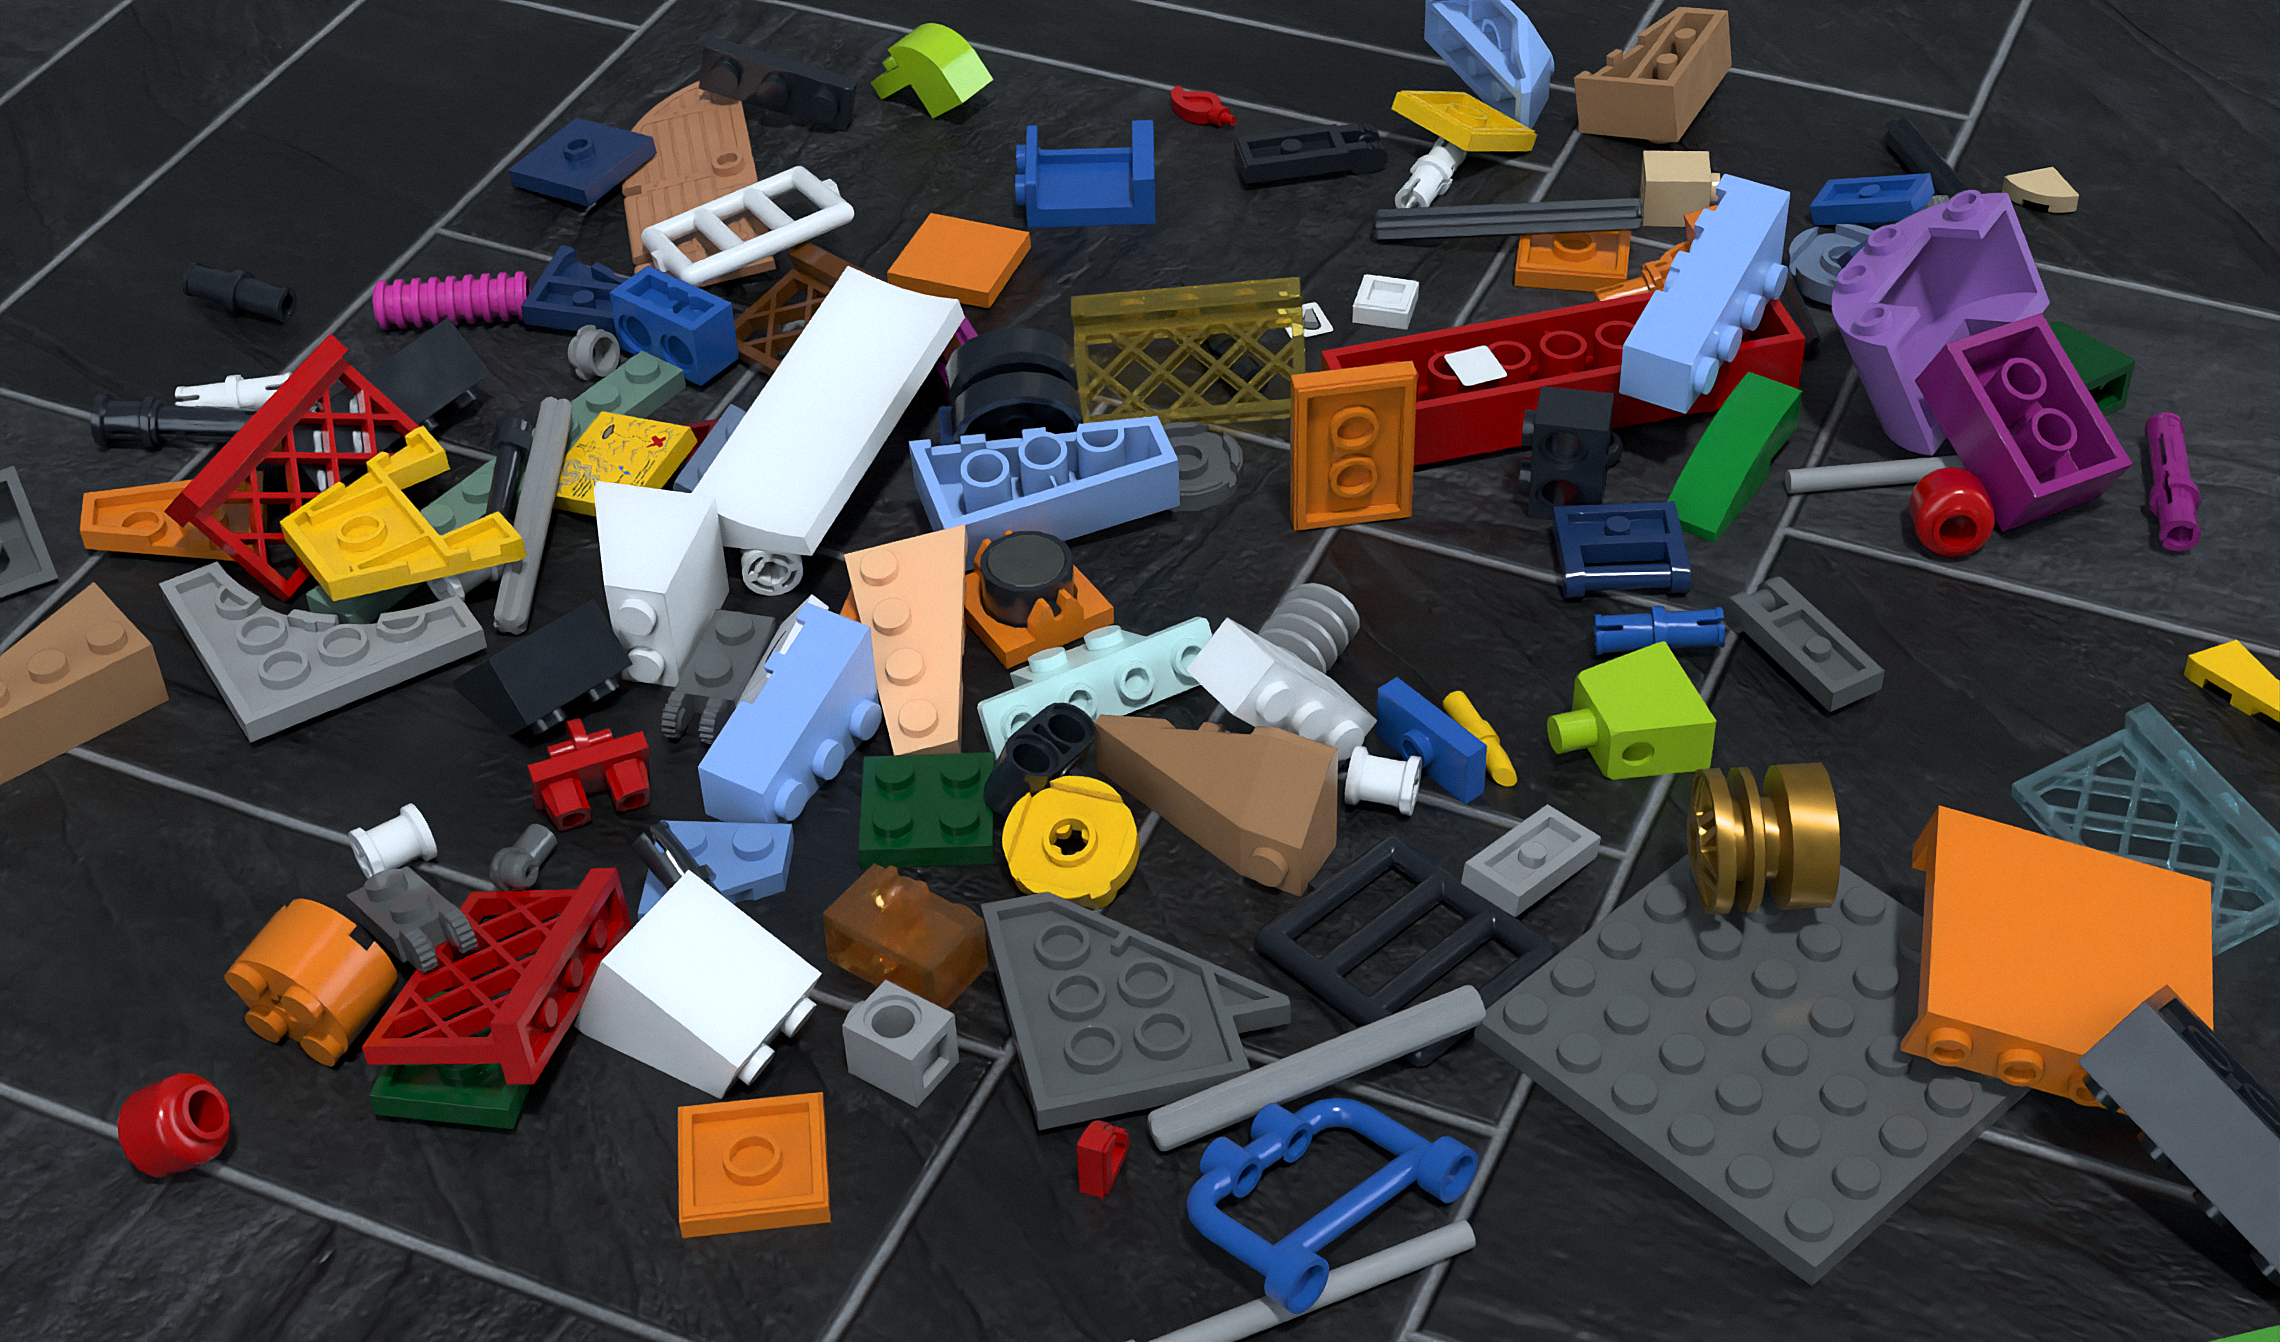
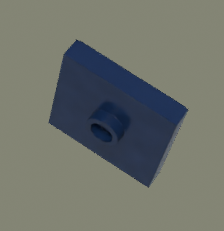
(582, 161)

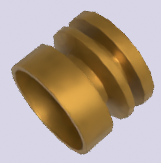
(1779, 837)

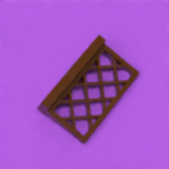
(813, 273)

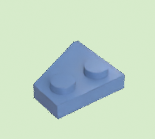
(746, 857)

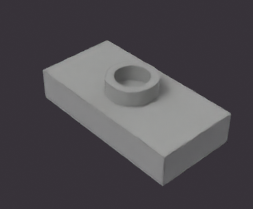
(1530, 860)

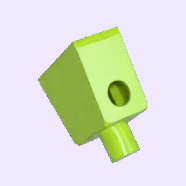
(1637, 717)

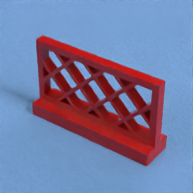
(254, 445)
(545, 985)

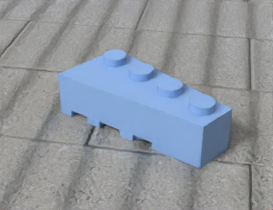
(1709, 297)
(1047, 480)

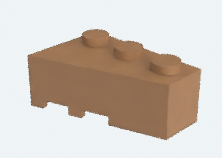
(1659, 82)
(73, 682)

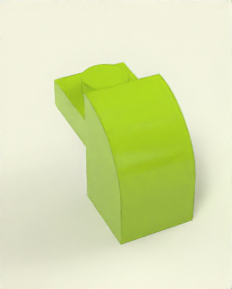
(937, 66)

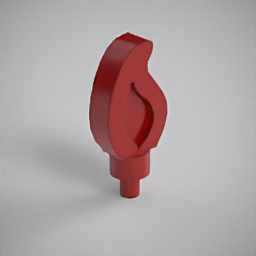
(1200, 107)

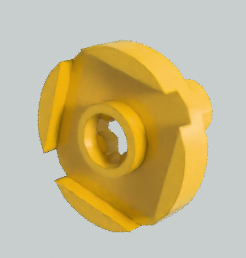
(1070, 804)

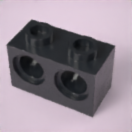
(1568, 449)

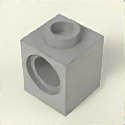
(900, 1043)

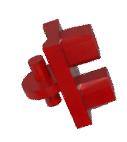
(587, 767)

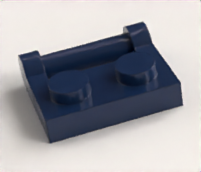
(1620, 535)

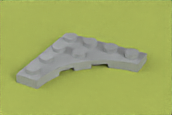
(304, 664)

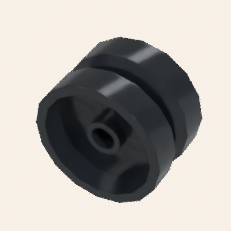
(1013, 384)

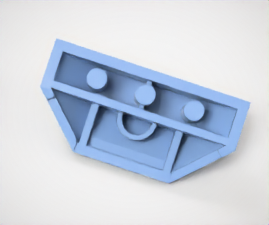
(1493, 53)

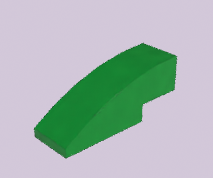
(1735, 455)

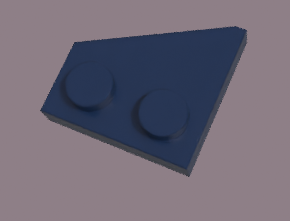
(572, 295)

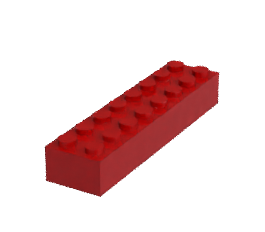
(1552, 348)

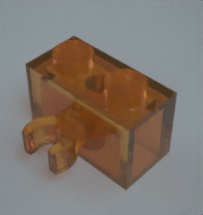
(905, 935)

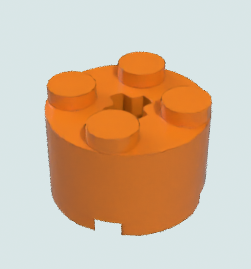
(311, 980)

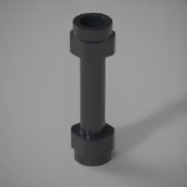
(511, 445)

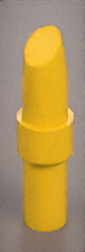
(1497, 761)

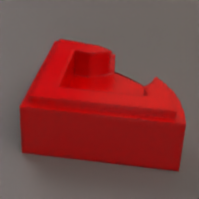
(1101, 1157)

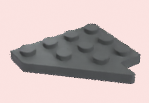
(1114, 1014)

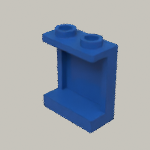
(1087, 184)

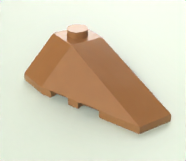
(1246, 798)

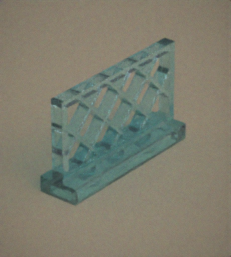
(2195, 790)

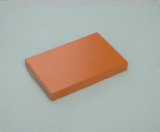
(1352, 445)

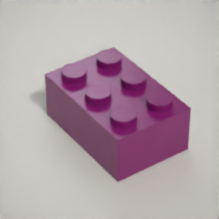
(2023, 421)

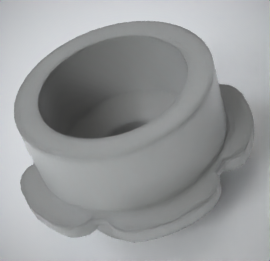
(593, 352)

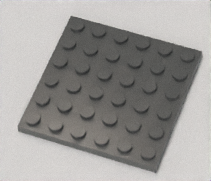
(1754, 1059)

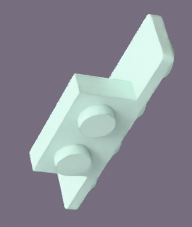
(1105, 676)

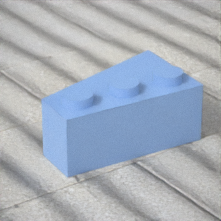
(798, 727)

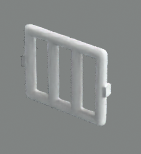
(757, 199)

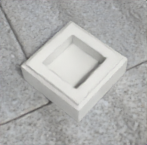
(1385, 301)

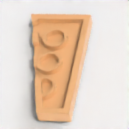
(915, 611)

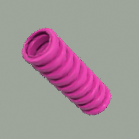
(450, 299)

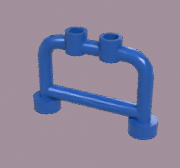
(1291, 1265)

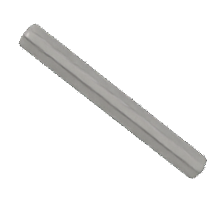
(534, 514)
(1316, 1067)

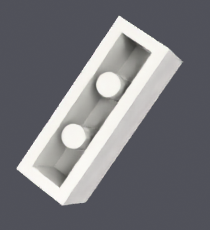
(1279, 690)

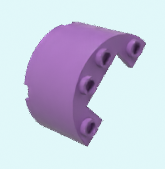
(1926, 286)

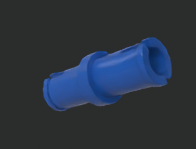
(1676, 628)

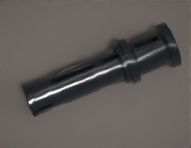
(156, 421)

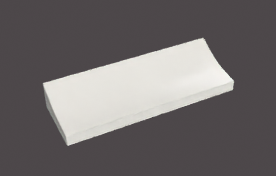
(826, 413)

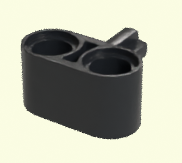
(1038, 752)

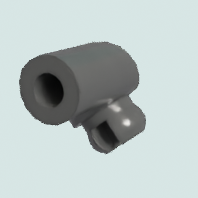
(518, 865)

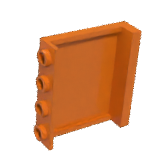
(2045, 950)

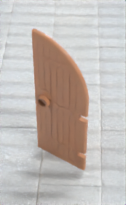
(698, 159)

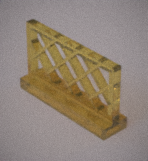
(1197, 314)

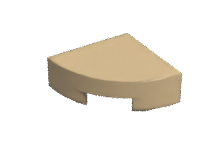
(2042, 187)

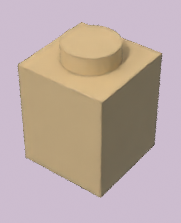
(1676, 185)

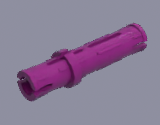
(2173, 493)

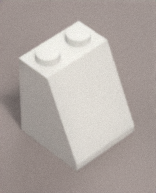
(659, 574)
(698, 991)

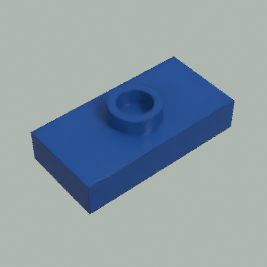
(1871, 199)
(1422, 730)

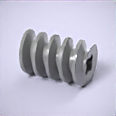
(1312, 625)

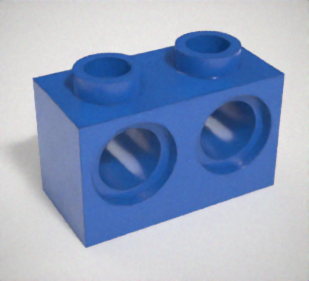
(675, 323)

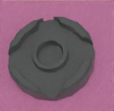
(1207, 465)

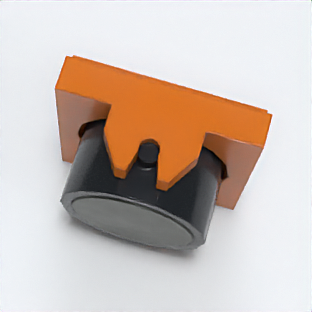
(1030, 596)

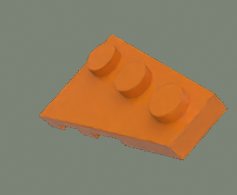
(136, 521)

